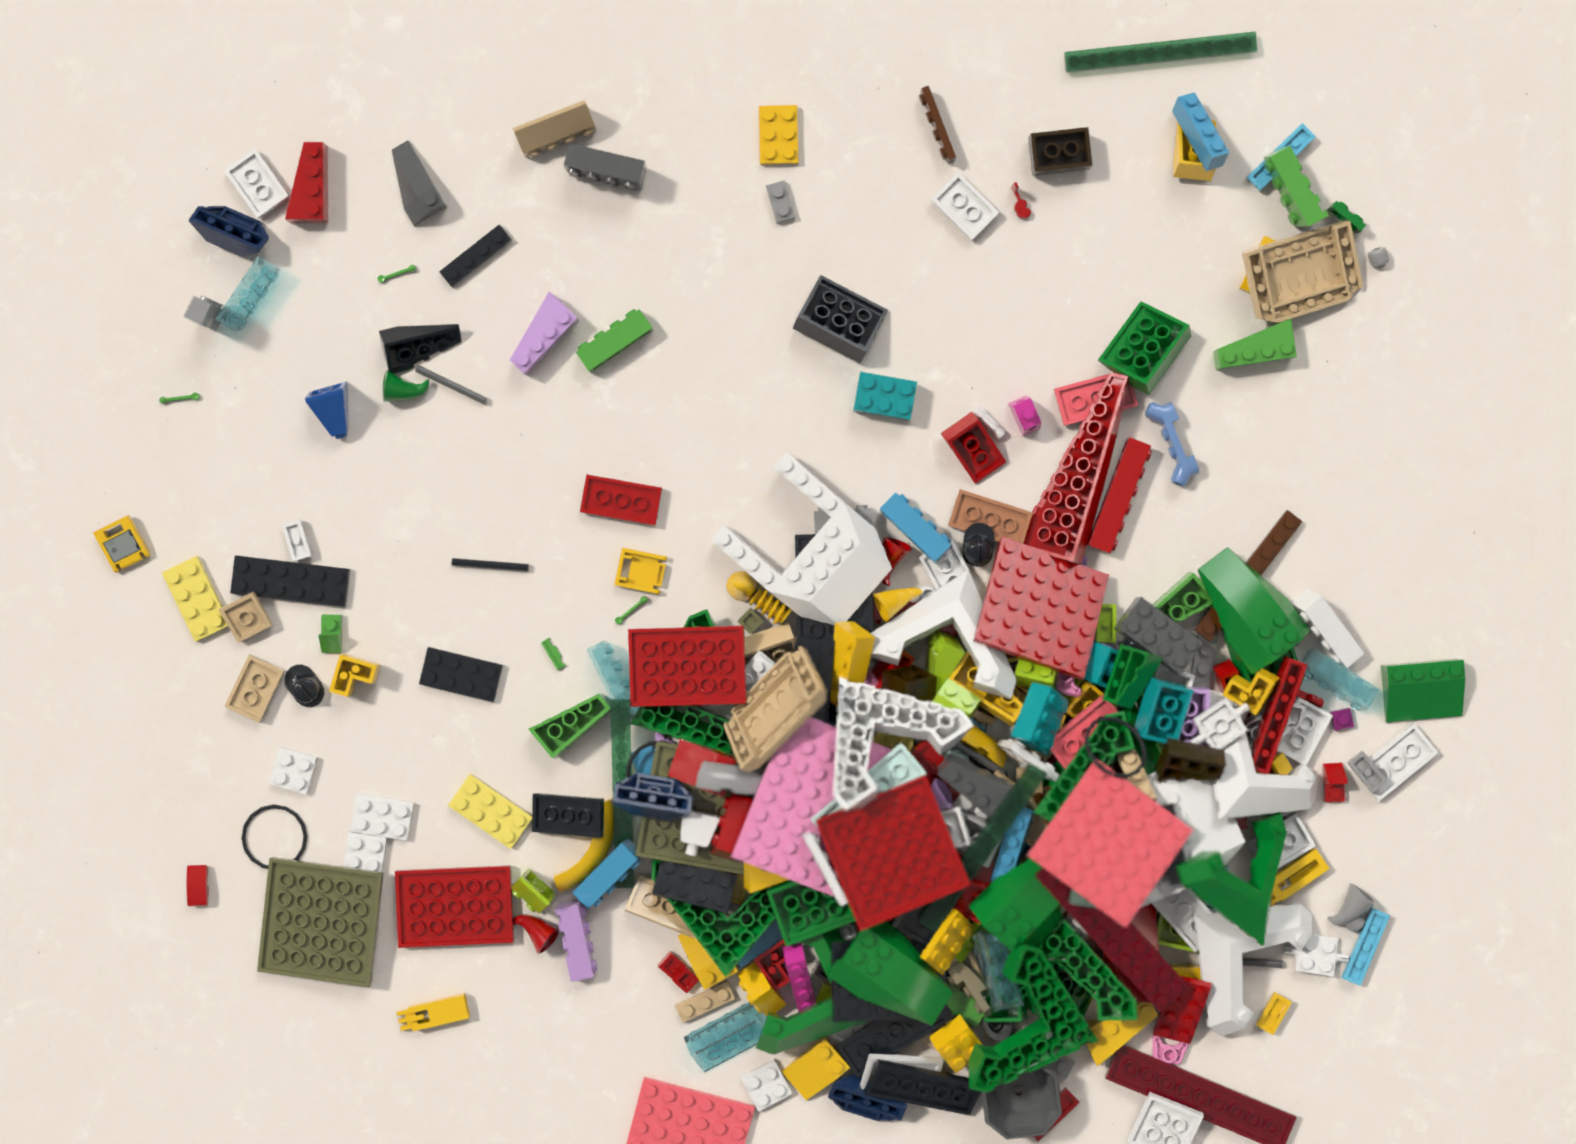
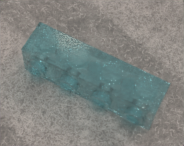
(247, 294)
(610, 671)
(1339, 680)

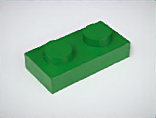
(1341, 212)

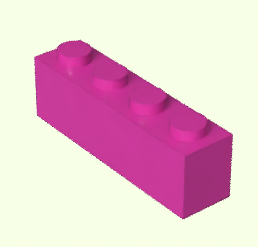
(799, 976)

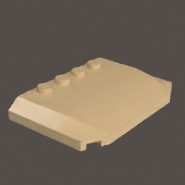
(1303, 272)
(774, 709)

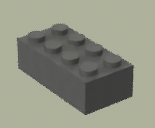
(605, 166)
(1158, 635)

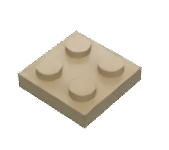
(245, 617)

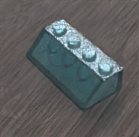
(992, 957)
(725, 1037)

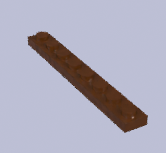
(1259, 561)

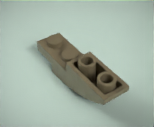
(973, 987)

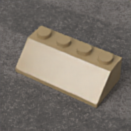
(554, 129)
(772, 642)

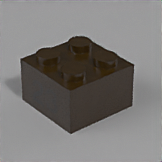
(911, 682)

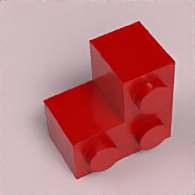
(771, 965)

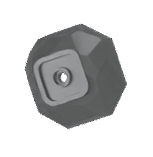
(1024, 1113)

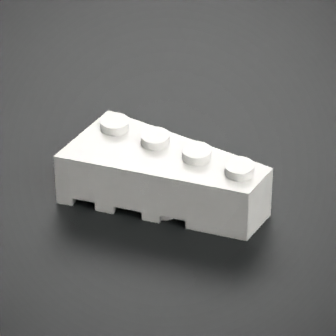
(1327, 627)

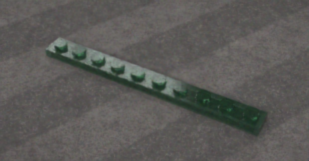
(1160, 51)
(620, 757)
(987, 840)

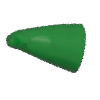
(399, 390)

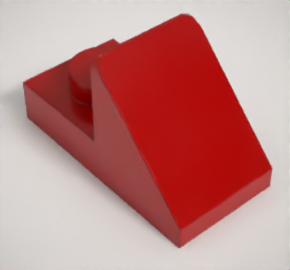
(1333, 782)

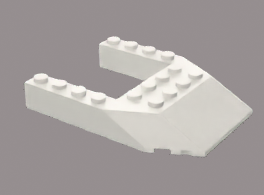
(835, 567)
(1199, 810)

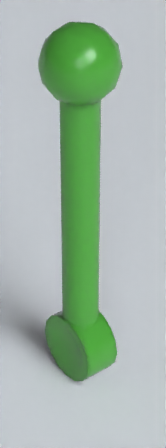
(382, 279)
(195, 396)
(643, 600)

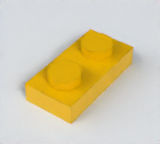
(1273, 1013)

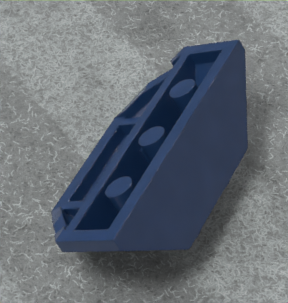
(229, 229)
(652, 797)
(851, 1098)

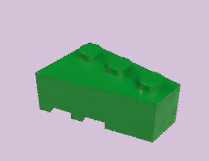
(1130, 675)

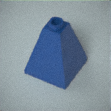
(331, 408)

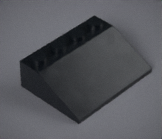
(840, 319)

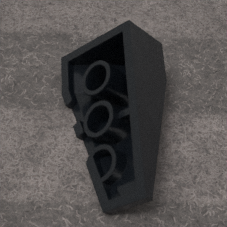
(410, 344)

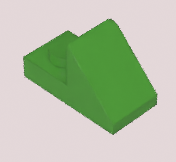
(331, 633)

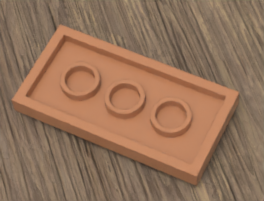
(1001, 517)

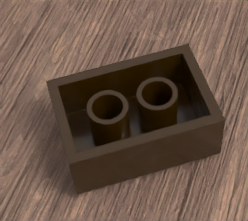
(1060, 151)

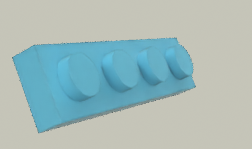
(1297, 140)
(1365, 946)

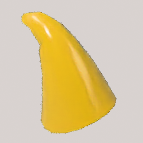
(742, 586)
(892, 601)

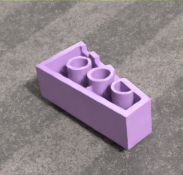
(544, 332)
(1199, 703)
(576, 940)

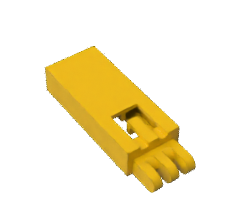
(1300, 873)
(440, 1012)

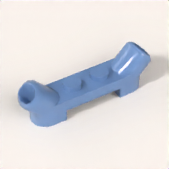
(1185, 465)

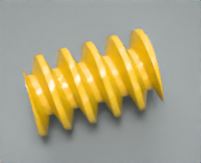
(769, 605)

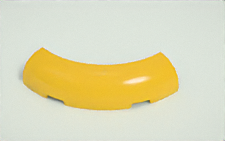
(984, 745)
(592, 858)

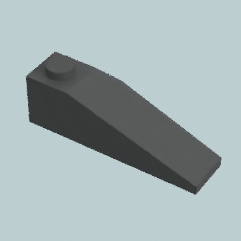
(416, 188)

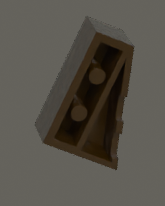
(1189, 760)

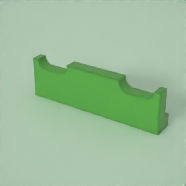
(553, 654)

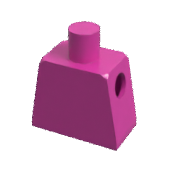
(1025, 415)

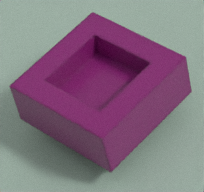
(1342, 719)

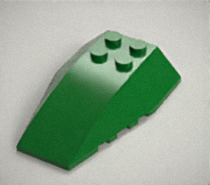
(1252, 612)
(1018, 907)
(891, 974)

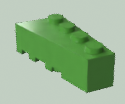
(1293, 188)
(1264, 346)
(1184, 598)
(569, 726)

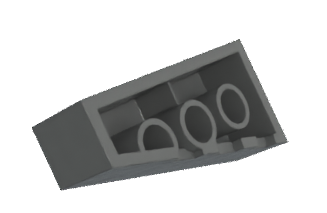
(973, 783)

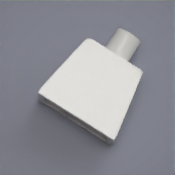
(697, 830)

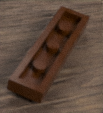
(933, 116)

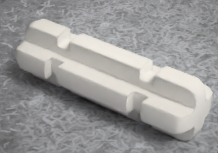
(989, 423)

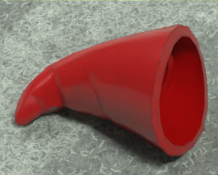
(895, 552)
(540, 932)

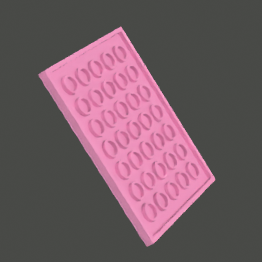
(790, 793)

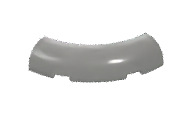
(726, 776)

